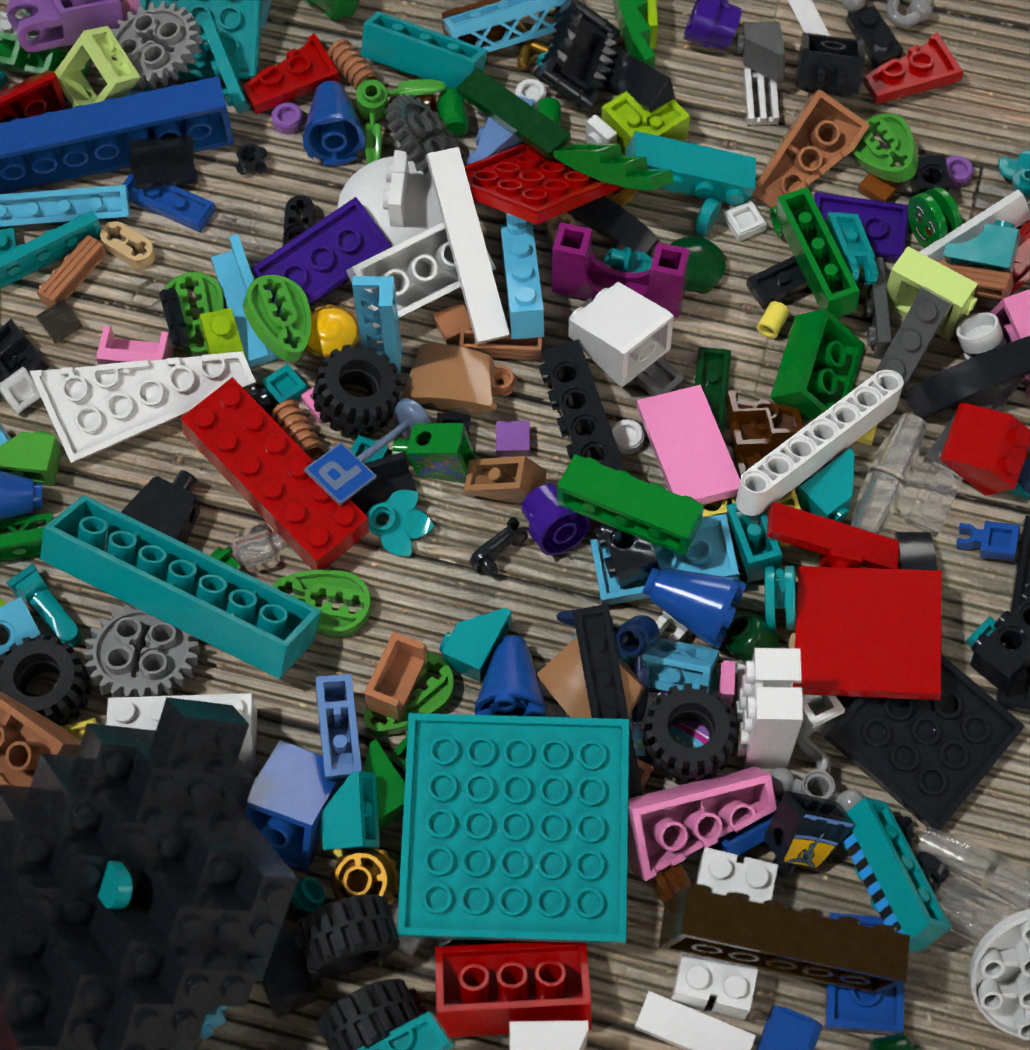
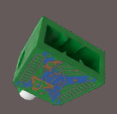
(438, 451)

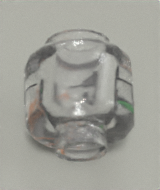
(258, 547)

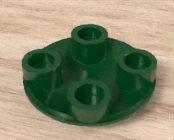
(705, 264)

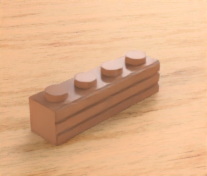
(72, 271)
(990, 282)
(504, 348)

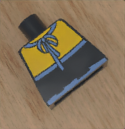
(805, 831)

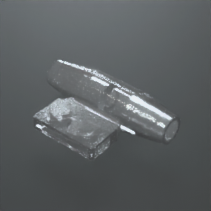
(900, 483)
(980, 884)

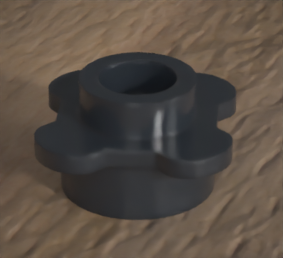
(248, 153)
(262, 397)

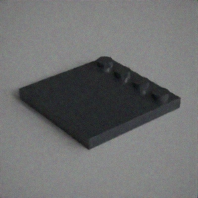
(927, 750)

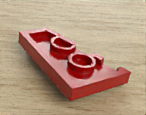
(918, 71)
(292, 78)

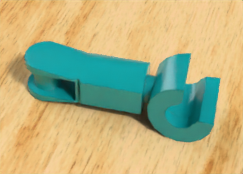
(34, 590)

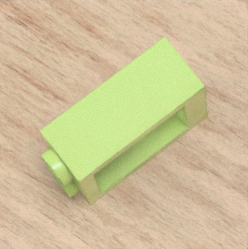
(101, 47)
(920, 271)

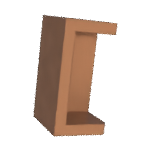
(396, 676)

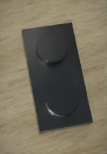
(878, 39)

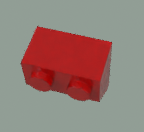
(986, 448)

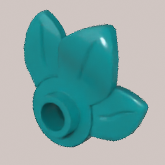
(1018, 171)
(404, 522)

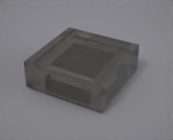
(59, 321)

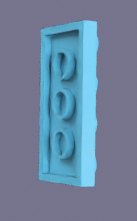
(708, 554)

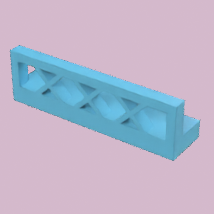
(499, 13)
(234, 279)
(386, 316)
(678, 665)

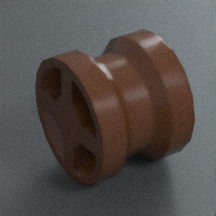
(670, 882)

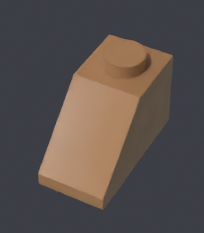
(504, 478)

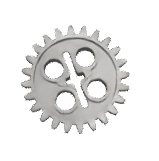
(159, 42)
(112, 647)

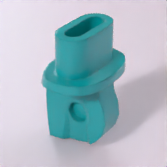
(628, 261)

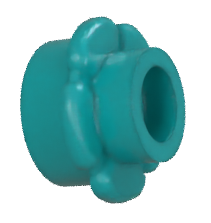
(308, 894)

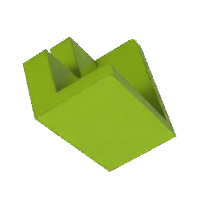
(627, 116)

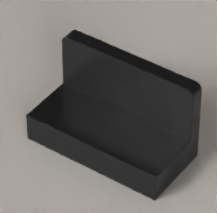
(162, 162)
(392, 476)

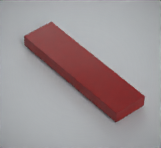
(823, 534)

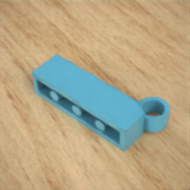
(522, 278)

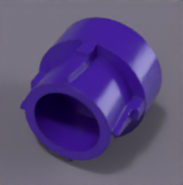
(712, 23)
(551, 525)

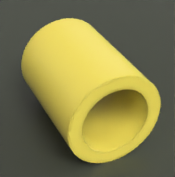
(773, 319)

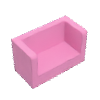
(122, 350)

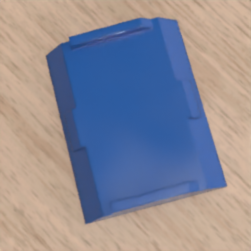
(789, 1031)

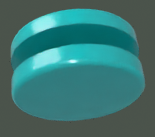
(780, 594)

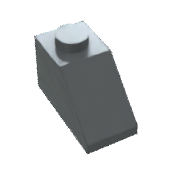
(762, 48)

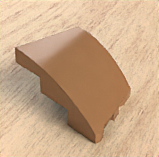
(452, 378)
(566, 682)

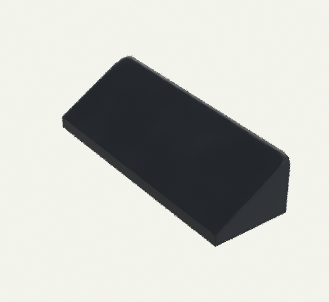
(640, 80)

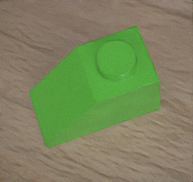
(32, 456)

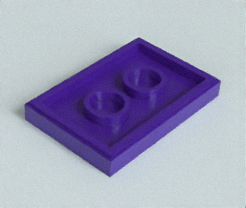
(882, 221)

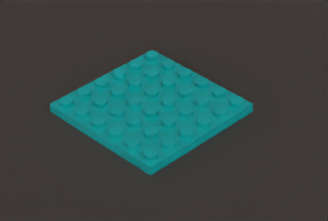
(515, 829)

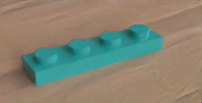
(47, 248)

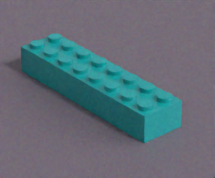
(180, 585)

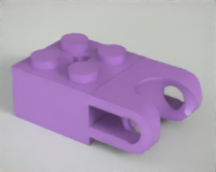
(61, 20)

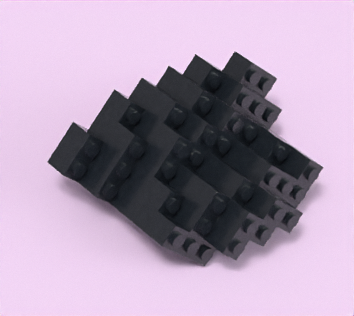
(201, 895)

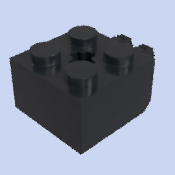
(830, 64)

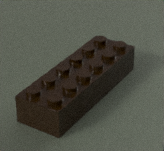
(784, 940)

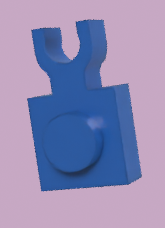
(995, 541)

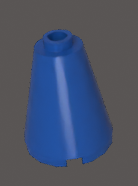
(333, 127)

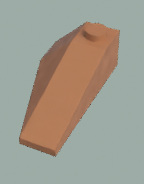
(812, 145)
(23, 739)

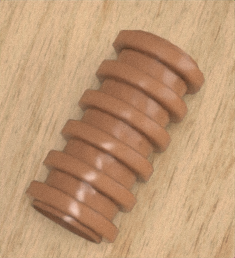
(351, 63)
(297, 426)

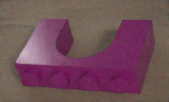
(583, 276)

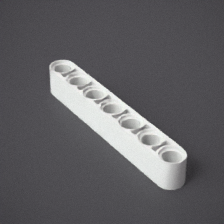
(818, 442)

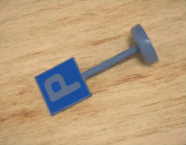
(344, 473)

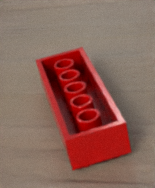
(270, 475)

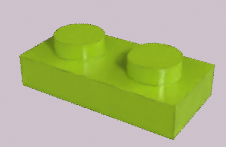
(221, 332)

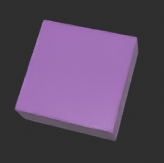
(512, 438)

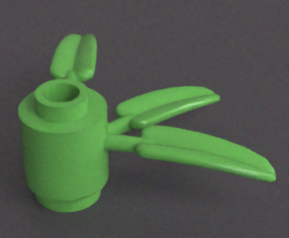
(373, 102)

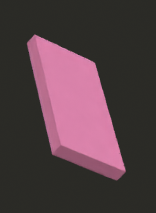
(689, 445)

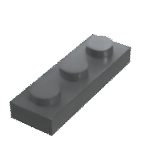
(877, 310)
(915, 334)

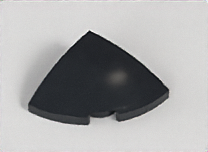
(17, 352)

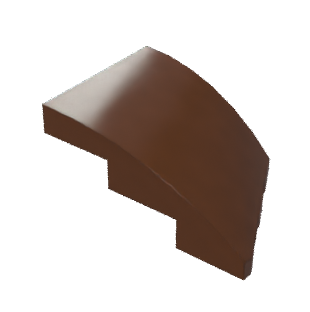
(758, 428)

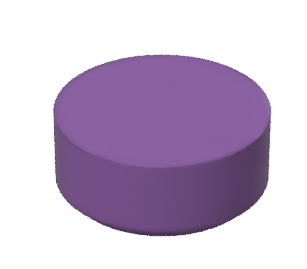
(287, 118)
(959, 171)

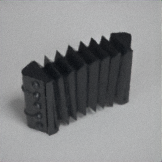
(579, 54)

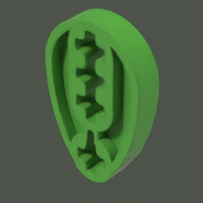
(901, 149)
(209, 299)
(272, 329)
(334, 584)
(432, 700)

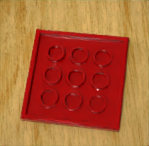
(531, 185)
(869, 632)

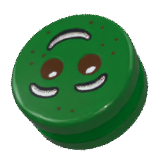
(933, 215)

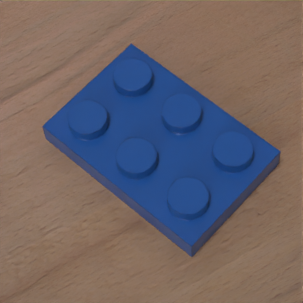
(861, 1010)

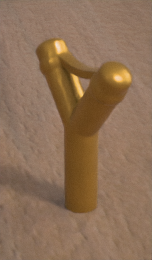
(526, 47)

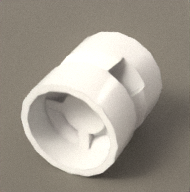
(980, 334)

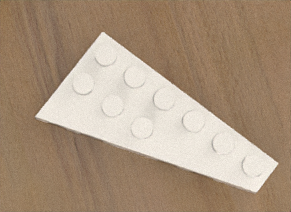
(121, 400)

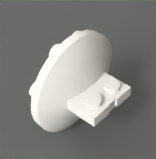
(395, 197)
(1002, 975)

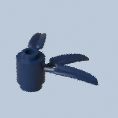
(631, 640)

